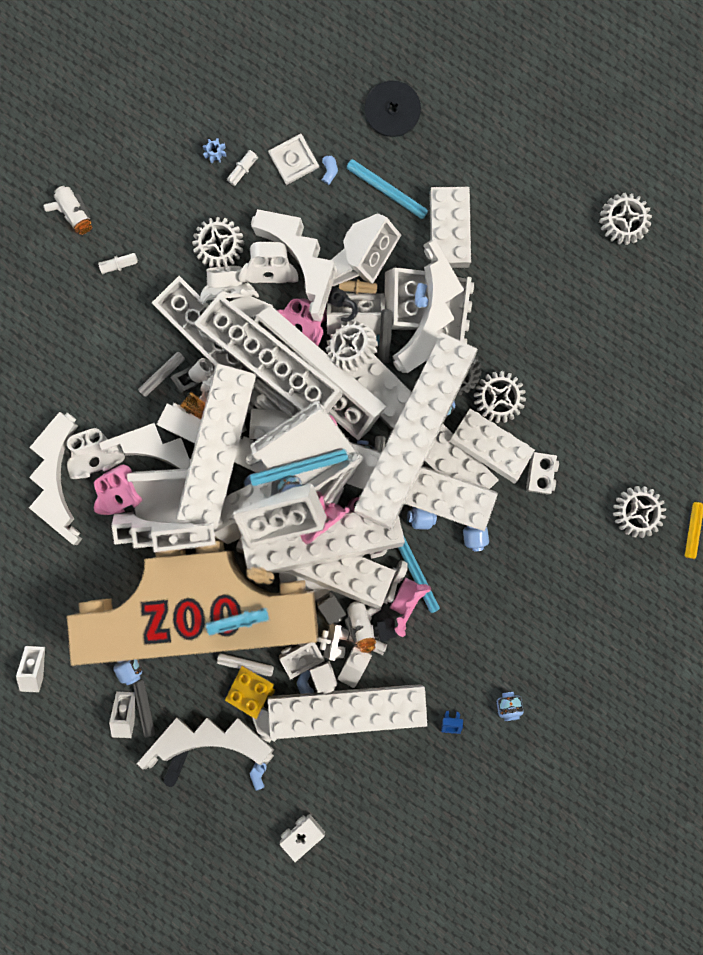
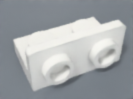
(300, 658)

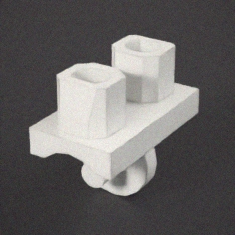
(330, 640)

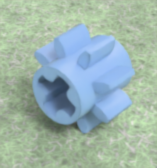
(214, 156)

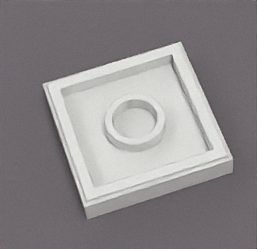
(293, 159)

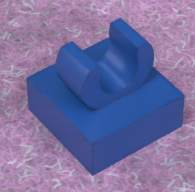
(452, 725)

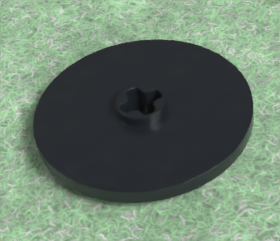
(390, 122)

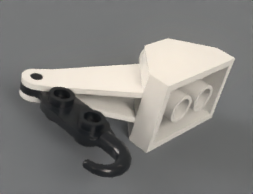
(364, 255)

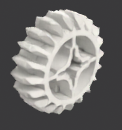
(610, 221)
(213, 227)
(357, 335)
(493, 391)
(655, 506)

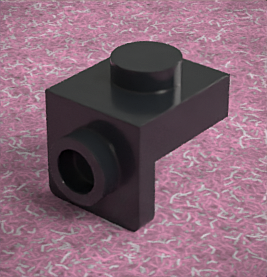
(385, 629)

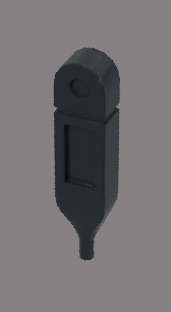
(175, 769)

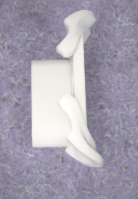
(268, 258)
(224, 280)
(79, 465)

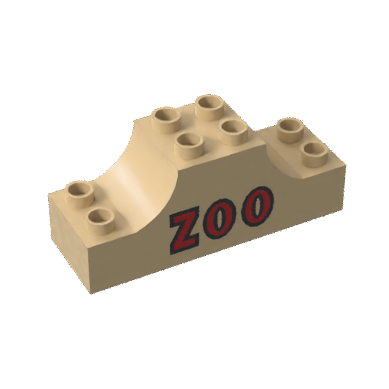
(178, 600)

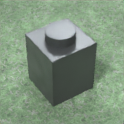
(331, 608)

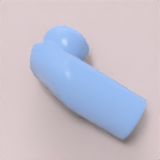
(331, 167)
(420, 299)
(302, 683)
(256, 774)

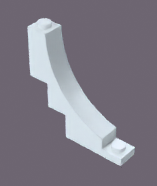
(317, 272)
(441, 287)
(147, 443)
(51, 502)
(161, 536)
(181, 738)

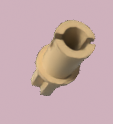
(357, 286)
(260, 575)

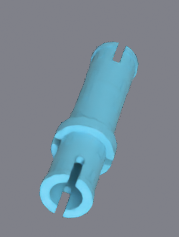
(242, 620)

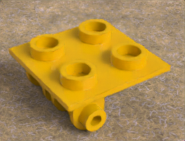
(249, 692)

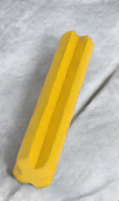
(694, 530)

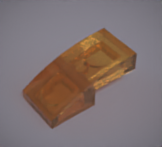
(193, 405)

